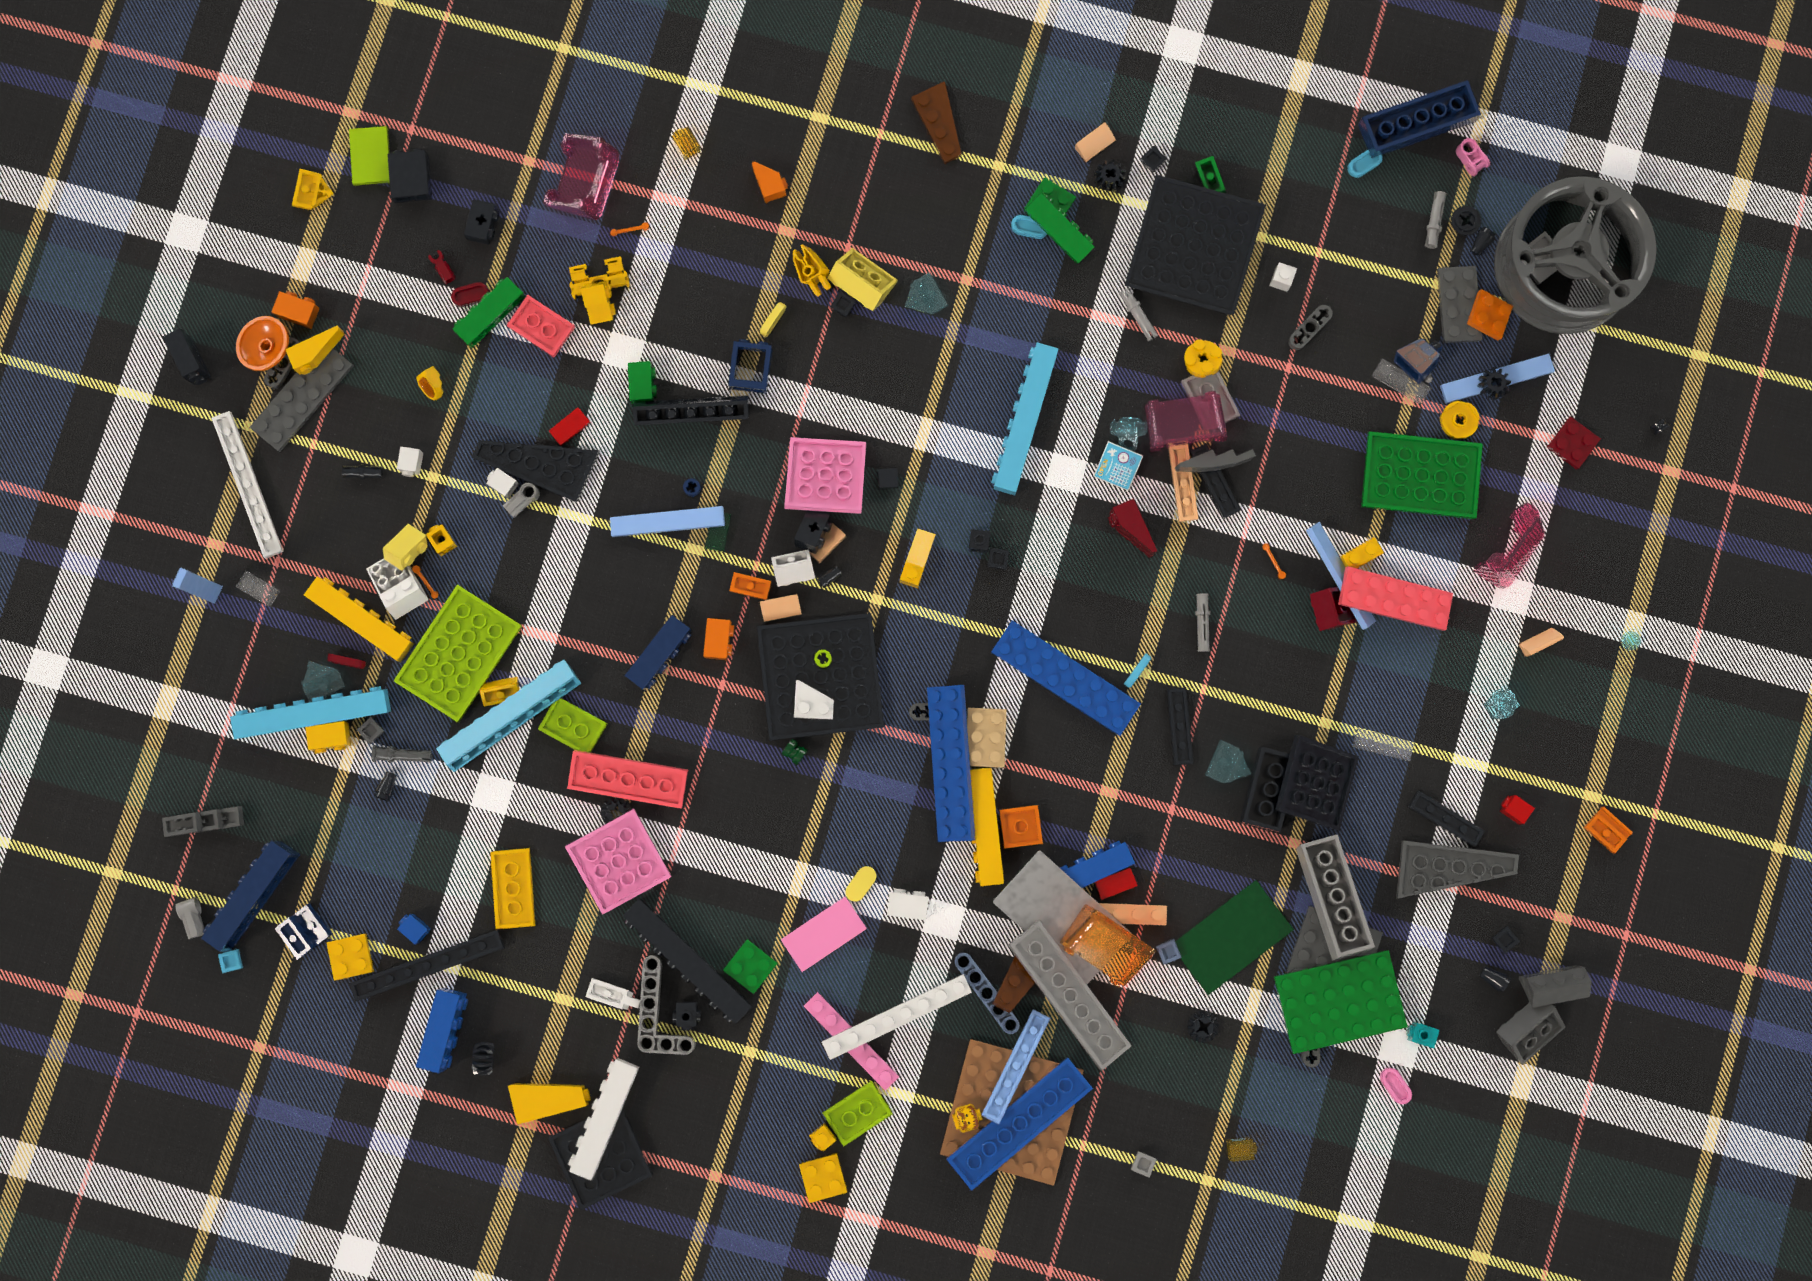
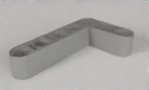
(645, 1012)

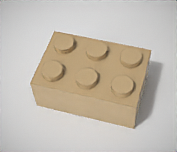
(986, 737)

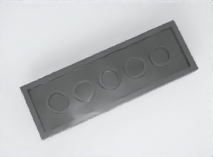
(300, 400)

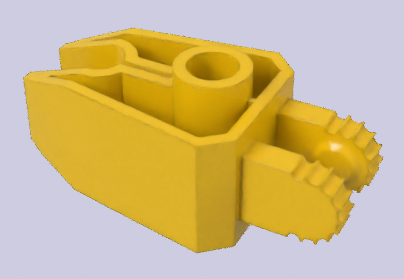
(811, 269)

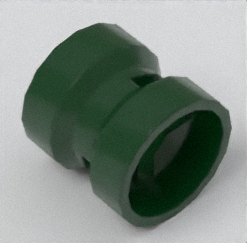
(794, 752)

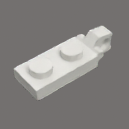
(611, 995)

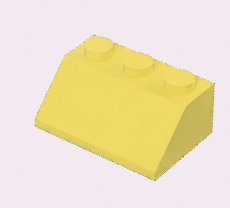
(862, 279)

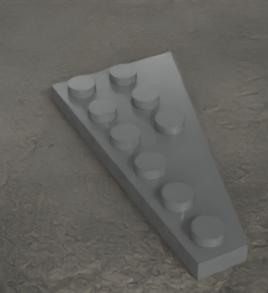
(1440, 867)

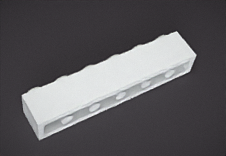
(603, 1121)

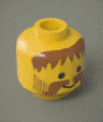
(967, 1118)

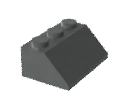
(1556, 985)
(1530, 1030)

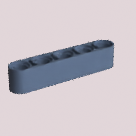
(979, 986)

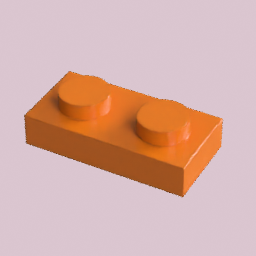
(750, 586)

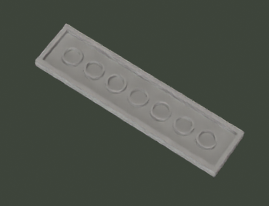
(1069, 995)

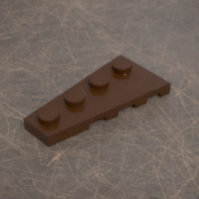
(937, 117)
(1013, 987)

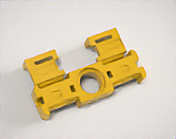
(615, 279)

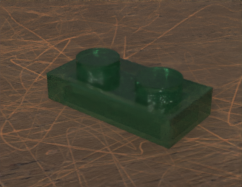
(717, 536)

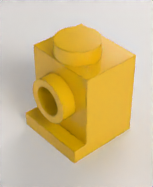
(444, 547)
(822, 1137)

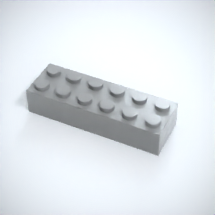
(1335, 897)

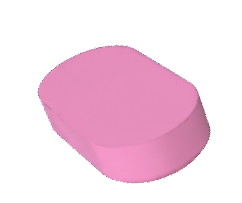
(1395, 1086)

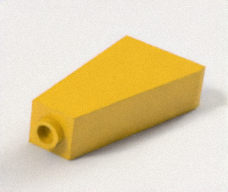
(543, 1100)

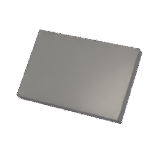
(1198, 386)

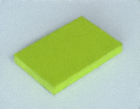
(369, 155)
(572, 726)
(857, 1113)

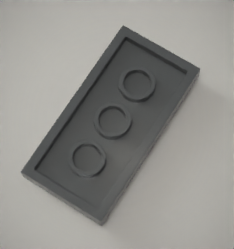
(1456, 297)

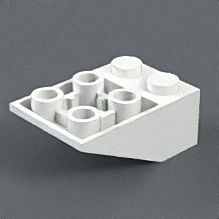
(397, 588)

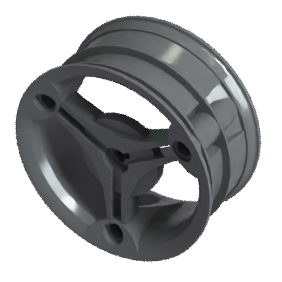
(1593, 253)

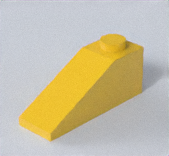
(312, 351)
(917, 558)

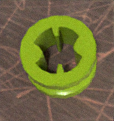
(817, 661)

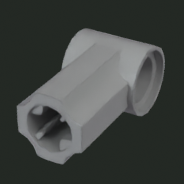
(520, 501)
(189, 913)

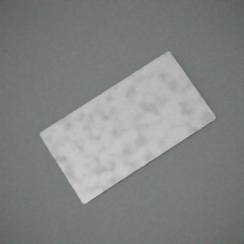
(1048, 896)

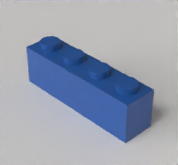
(1100, 865)

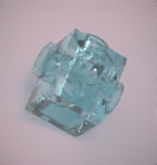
(1501, 704)

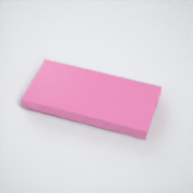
(823, 934)

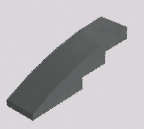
(1210, 462)
(203, 821)

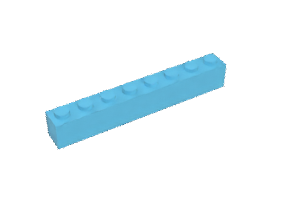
(1025, 419)
(310, 713)
(508, 715)

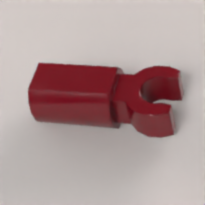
(442, 268)

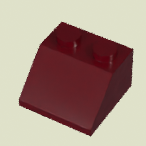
(1328, 612)

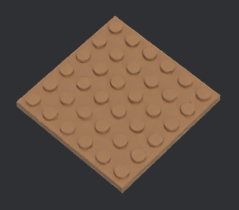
(978, 1078)

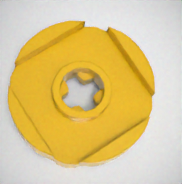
(1203, 348)
(1464, 410)

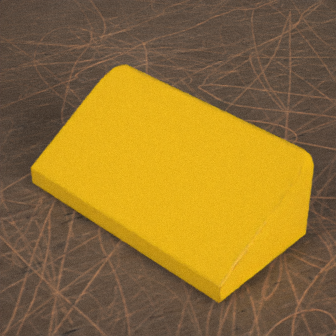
(497, 691)

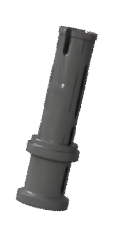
(391, 754)

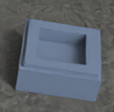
(1168, 951)

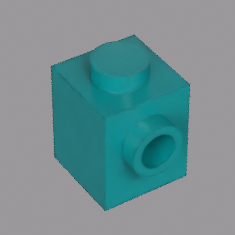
(1422, 1034)

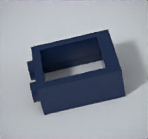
(746, 385)

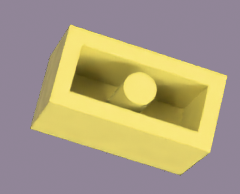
(405, 547)

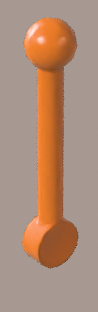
(645, 226)
(416, 569)
(1281, 575)

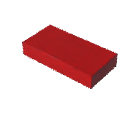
(569, 426)
(1115, 883)

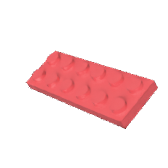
(1395, 598)
(627, 779)

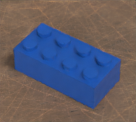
(441, 1030)

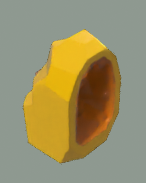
(430, 383)

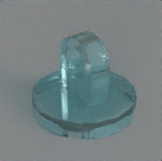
(1129, 429)

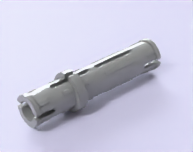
(1434, 226)
(1134, 307)
(1202, 622)

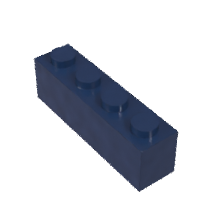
(658, 653)

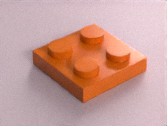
(1489, 314)
(1021, 826)

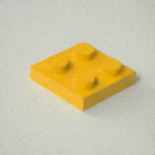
(350, 957)
(823, 1178)

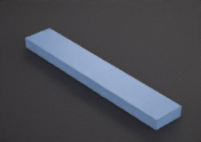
(1516, 373)
(667, 521)
(1335, 567)
(197, 585)
(1015, 1066)

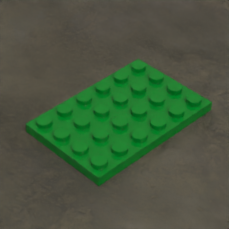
(1422, 475)
(1340, 1001)

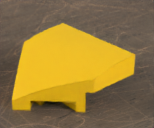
(310, 190)

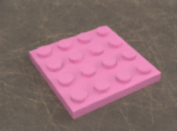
(825, 475)
(618, 861)

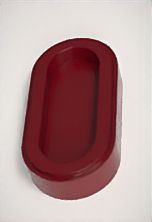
(469, 294)
(346, 661)

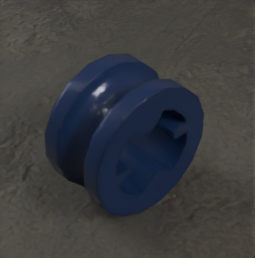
(686, 486)

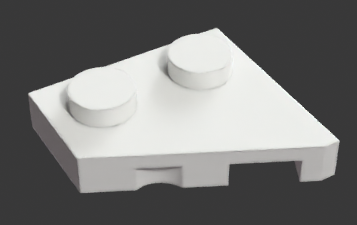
(812, 703)

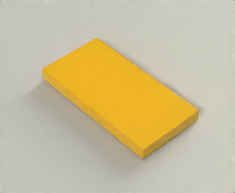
(512, 888)

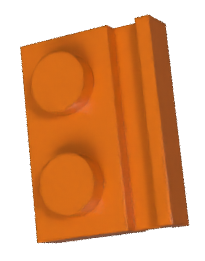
(1608, 830)

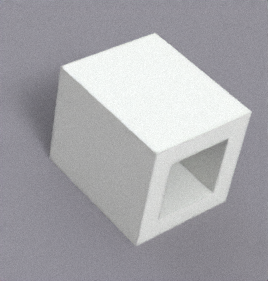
(1283, 277)
(409, 461)
(502, 483)

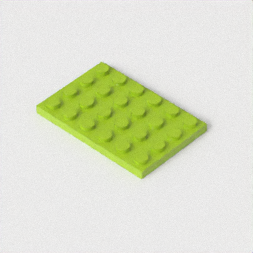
(457, 653)

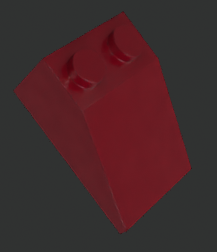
(1130, 524)

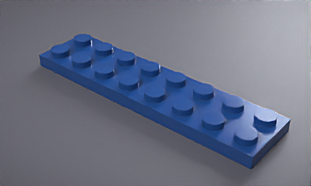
(1066, 678)
(951, 763)
(1019, 1124)

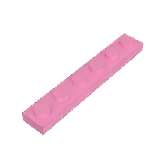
(863, 1054)

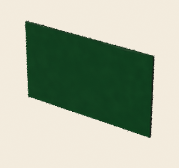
(1232, 937)

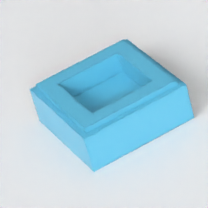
(230, 961)

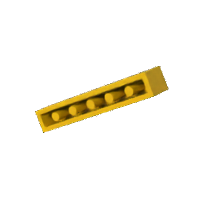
(359, 619)
(986, 829)

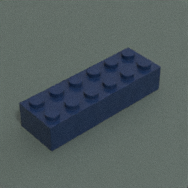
(1419, 119)
(250, 896)

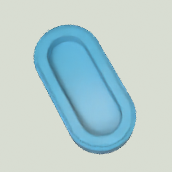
(1363, 164)
(1027, 227)
(1137, 670)

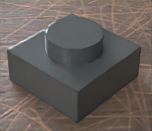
(370, 730)

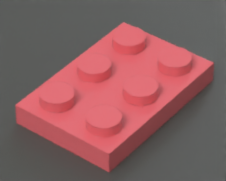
(541, 326)

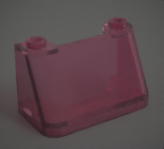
(585, 176)
(1185, 421)
(1503, 569)

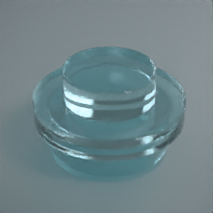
(1630, 640)

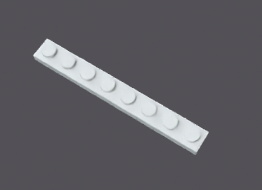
(247, 484)
(896, 1016)

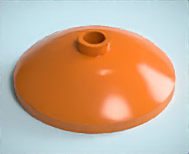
(256, 339)

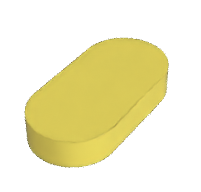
(772, 319)
(860, 883)

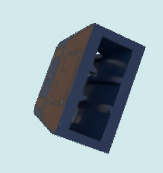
(1418, 359)

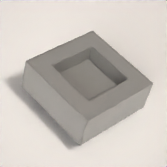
(1143, 1164)

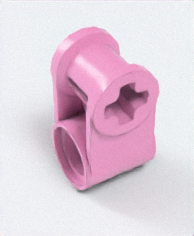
(1473, 157)

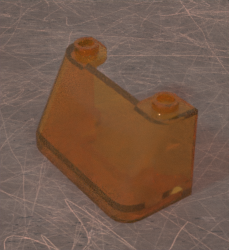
(1106, 946)

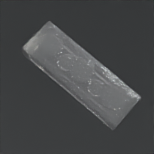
(1400, 381)
(1383, 744)

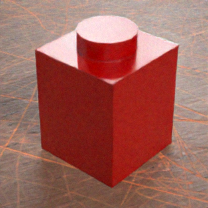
(1516, 809)

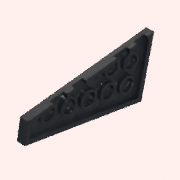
(548, 467)

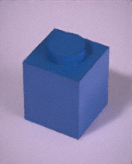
(413, 928)

